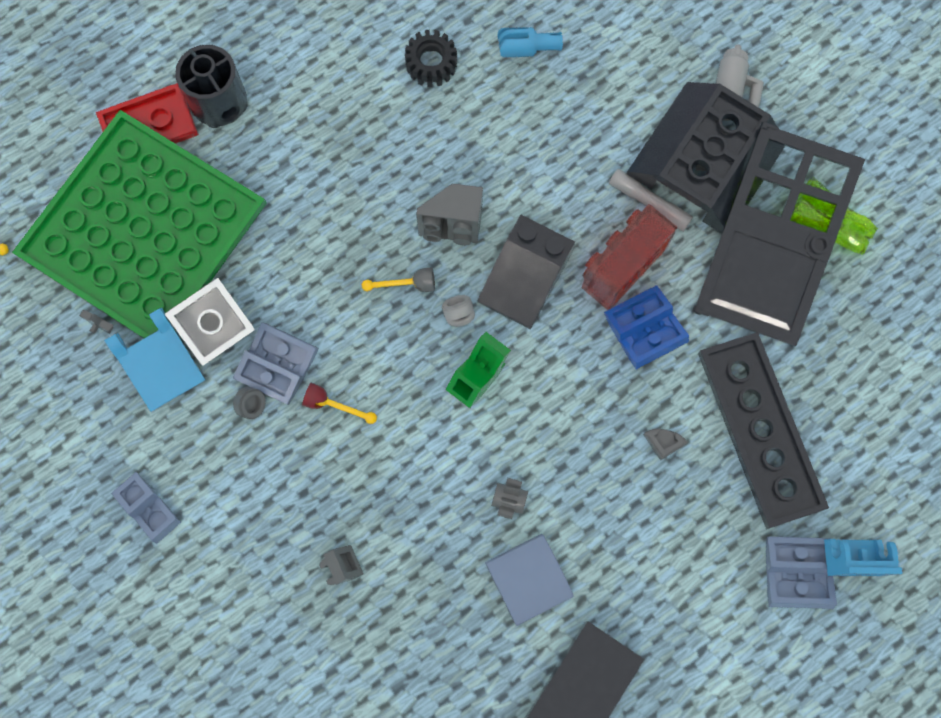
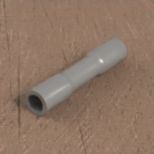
(634, 189)

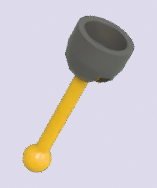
(422, 280)

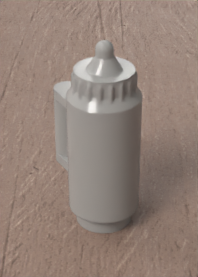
(733, 75)

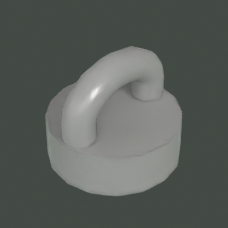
(457, 308)

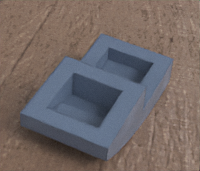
(146, 507)

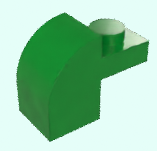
(479, 370)

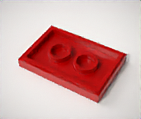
(160, 110)

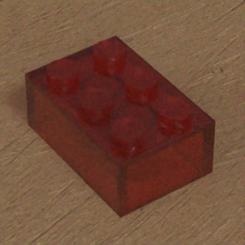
(627, 256)

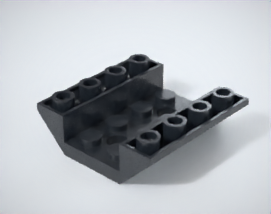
(695, 135)

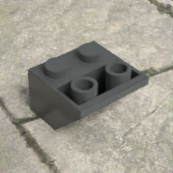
(452, 215)

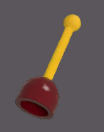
(317, 397)

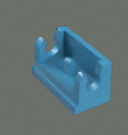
(861, 558)

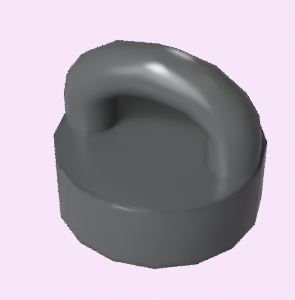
(249, 403)

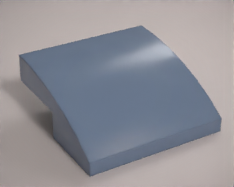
(275, 363)
(798, 573)
(529, 579)

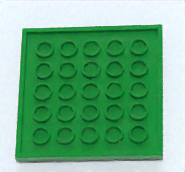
(139, 225)

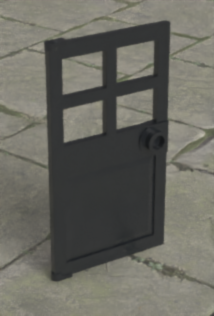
(766, 263)

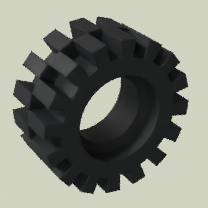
(431, 43)

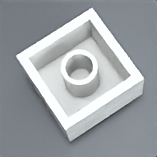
(209, 321)

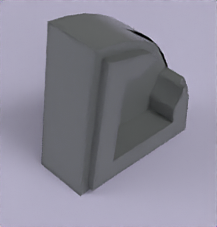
(664, 442)

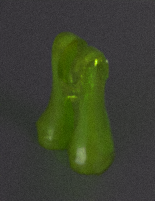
(816, 214)

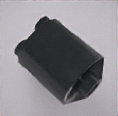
(211, 85)

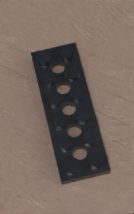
(752, 448)

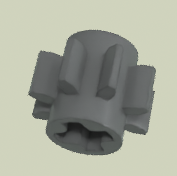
(509, 498)

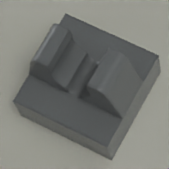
(342, 565)

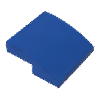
(646, 327)

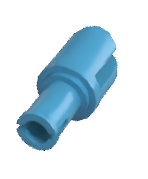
(526, 41)

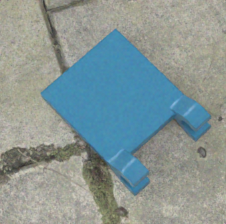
(157, 364)

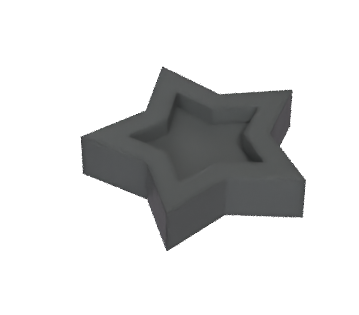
(96, 322)

